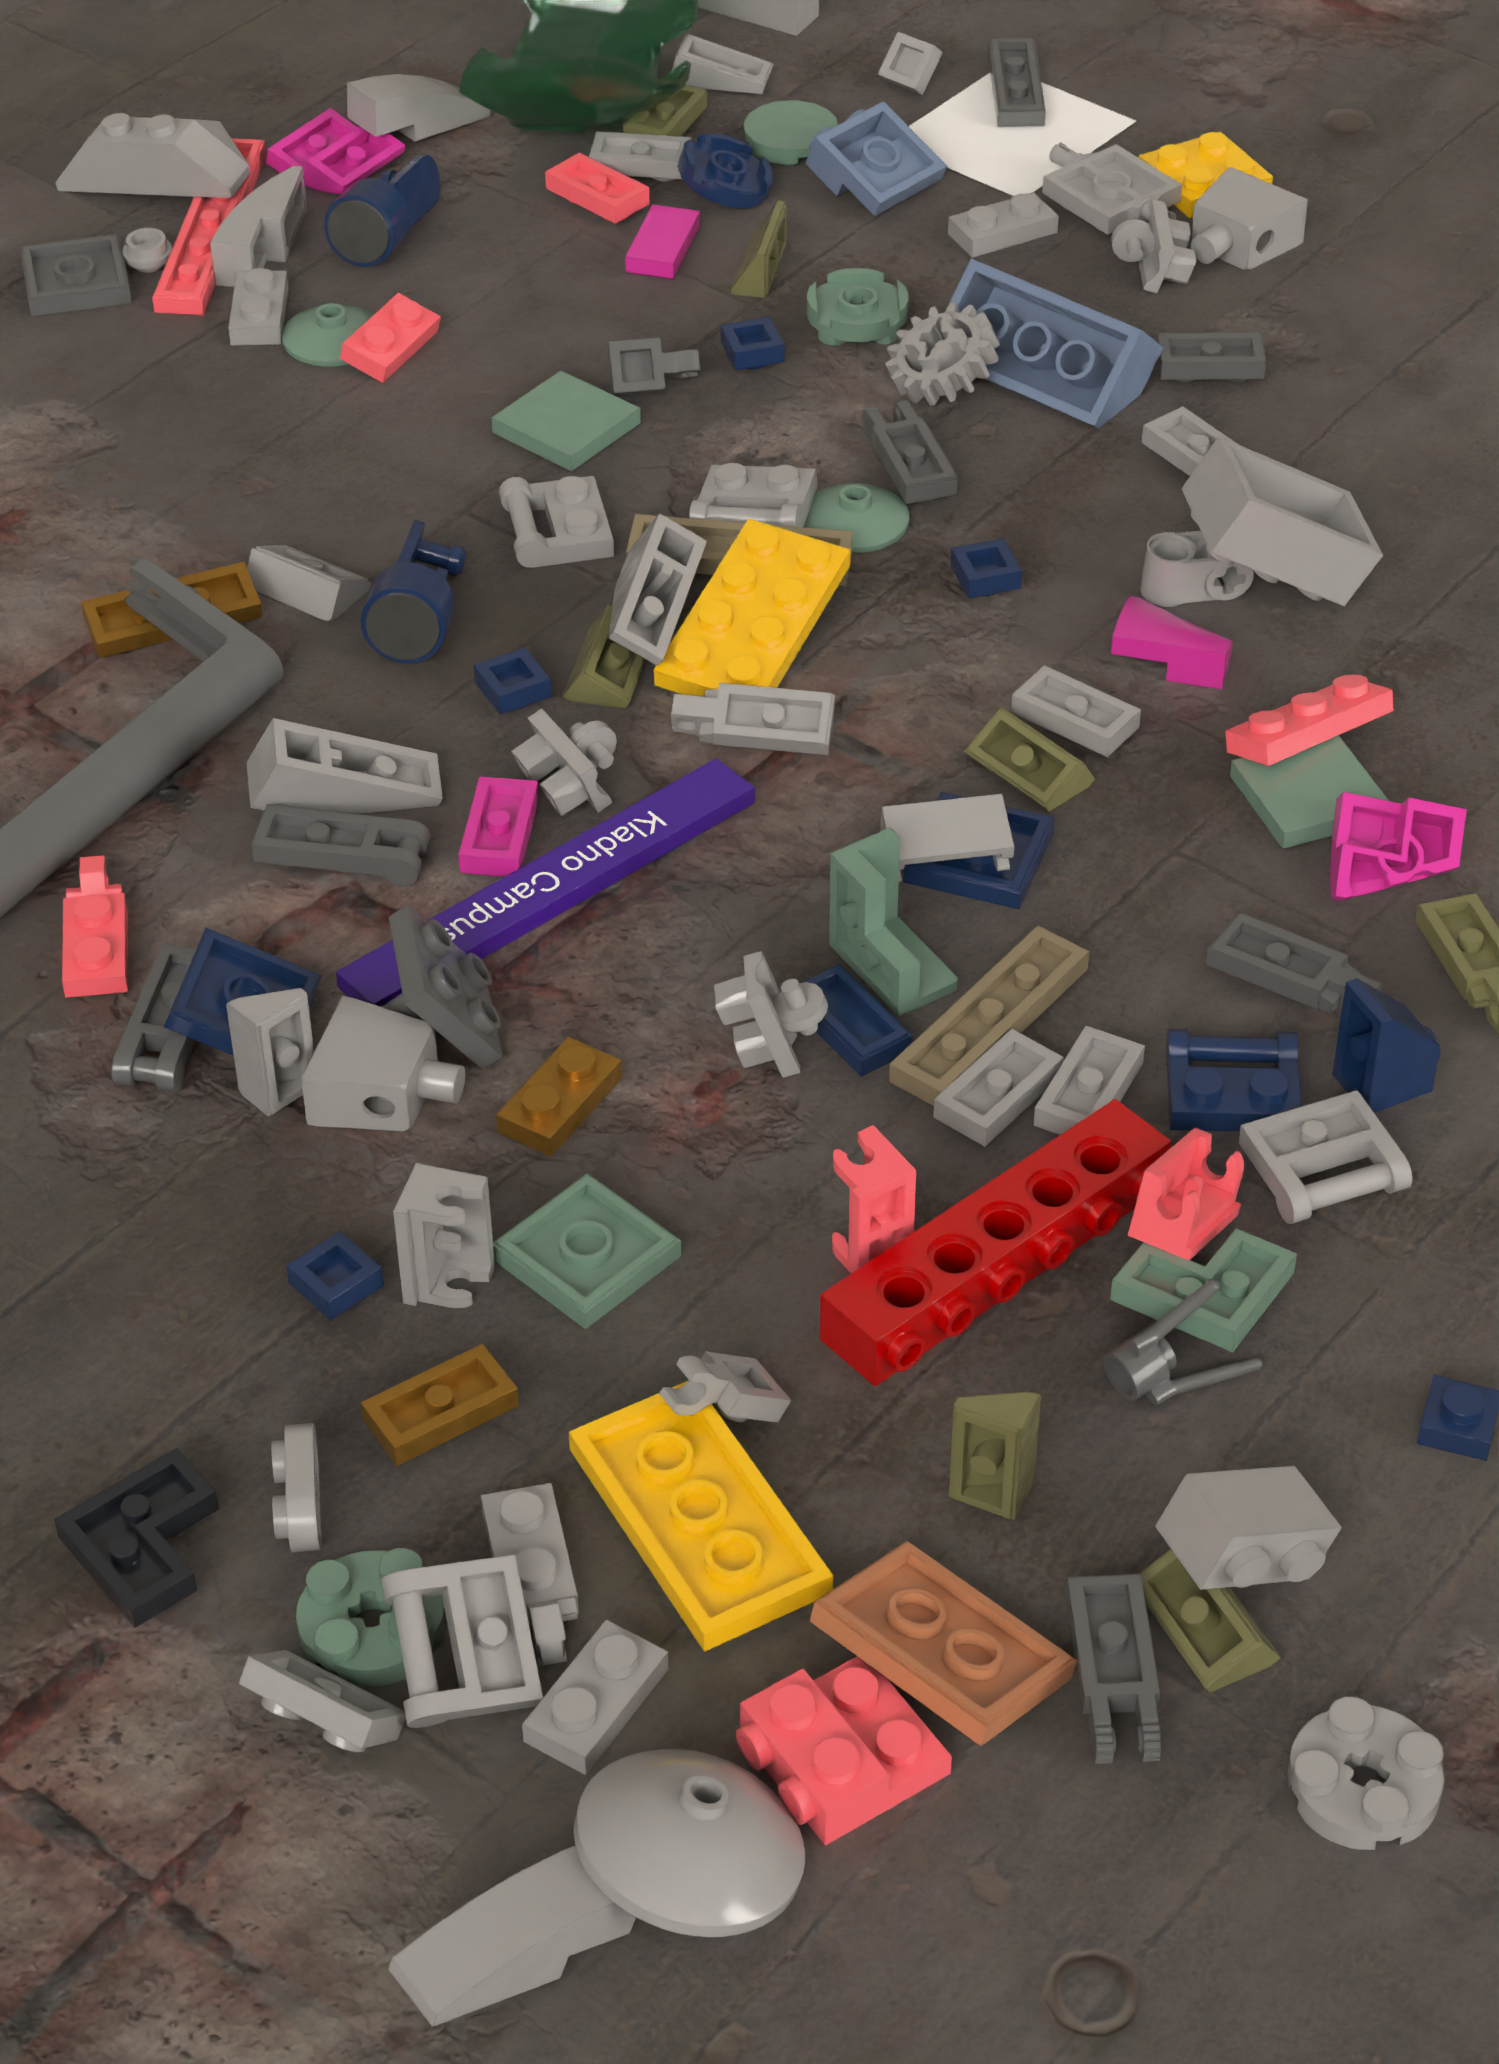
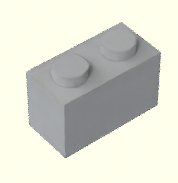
(1248, 1527)

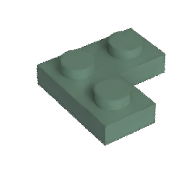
(1248, 1279)

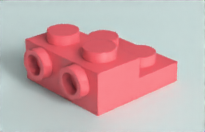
(839, 1746)

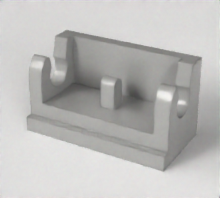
(951, 830)
(443, 1235)

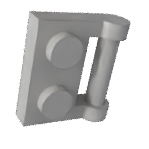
(761, 493)
(574, 517)
(1318, 1140)
(486, 1636)

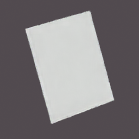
(1013, 157)

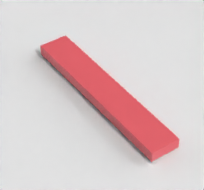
(189, 272)

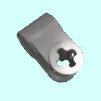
(1183, 571)

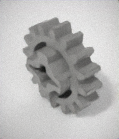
(942, 354)

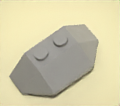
(157, 159)

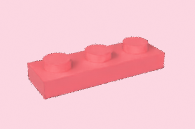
(1309, 720)

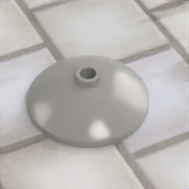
(689, 1842)

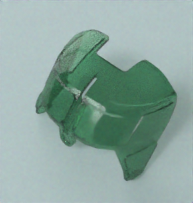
(582, 64)

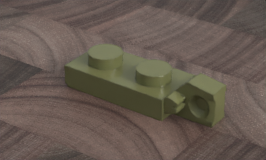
(1467, 947)

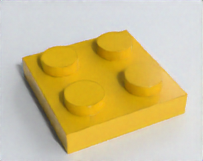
(1200, 163)

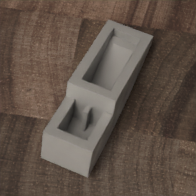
(410, 105)
(260, 227)
(508, 1939)

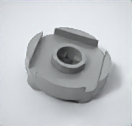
(1375, 1738)

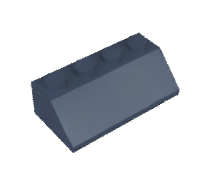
(1058, 347)

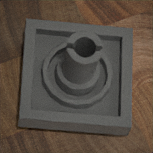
(444, 986)

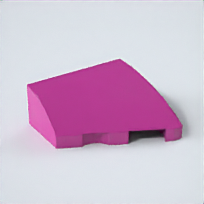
(1189, 650)
(1391, 843)

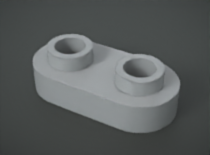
(297, 1465)

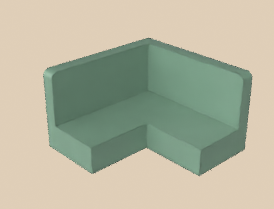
(870, 933)

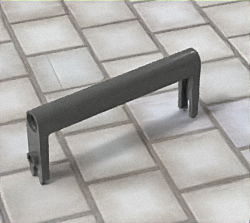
(134, 761)

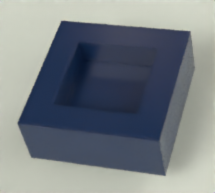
(752, 343)
(986, 568)
(512, 680)
(335, 1275)
(1459, 1417)

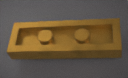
(119, 628)

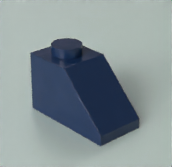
(1383, 1048)

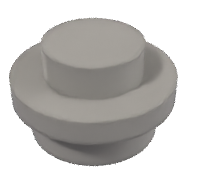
(146, 250)

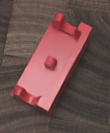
(878, 1200)
(1183, 1201)

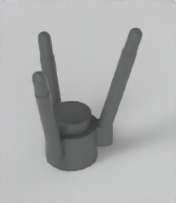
(1146, 1359)

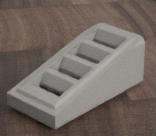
(721, 67)

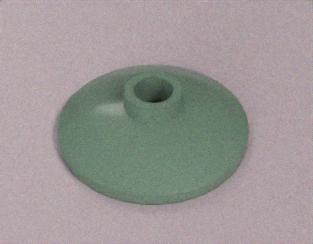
(319, 332)
(866, 509)

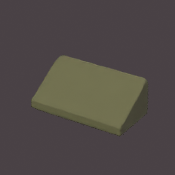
(762, 255)
(604, 669)
(1029, 761)
(994, 1450)
(1206, 1625)

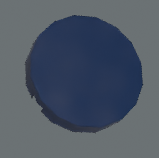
(725, 171)

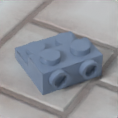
(874, 159)

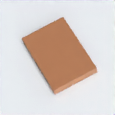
(943, 1642)

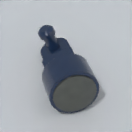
(378, 213)
(411, 602)

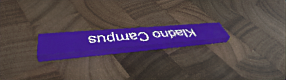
(568, 874)

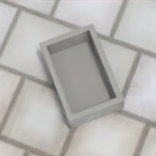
(1280, 522)

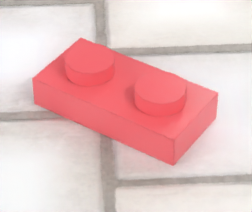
(597, 188)
(390, 337)

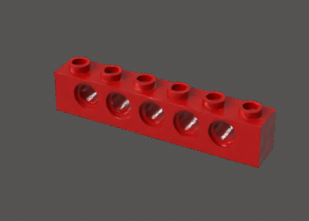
(989, 1244)

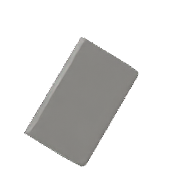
(304, 581)
(271, 1046)

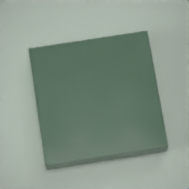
(566, 420)
(1301, 791)
(586, 1250)

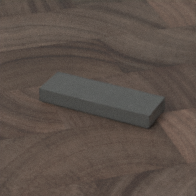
(1016, 82)

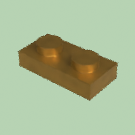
(559, 1096)
(439, 1404)

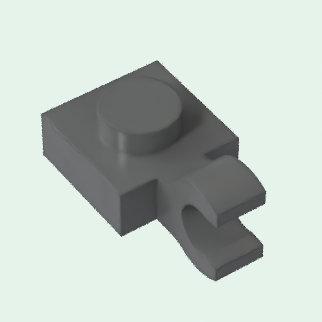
(641, 367)

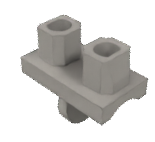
(1156, 246)
(576, 759)
(776, 1014)

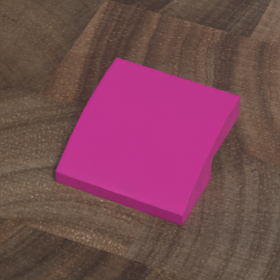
(333, 152)

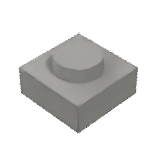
(910, 63)

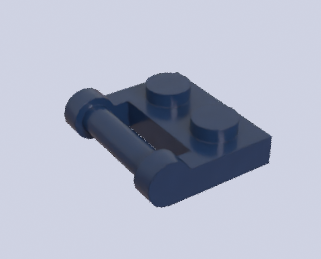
(1230, 1095)

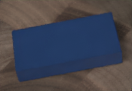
(857, 1023)

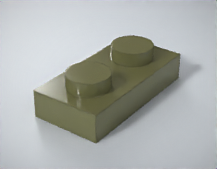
(671, 116)

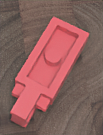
(94, 934)

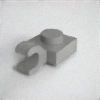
(732, 1384)

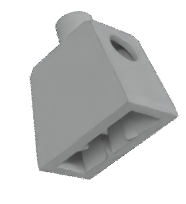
(1246, 221)
(376, 1070)

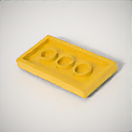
(753, 611)
(700, 1518)

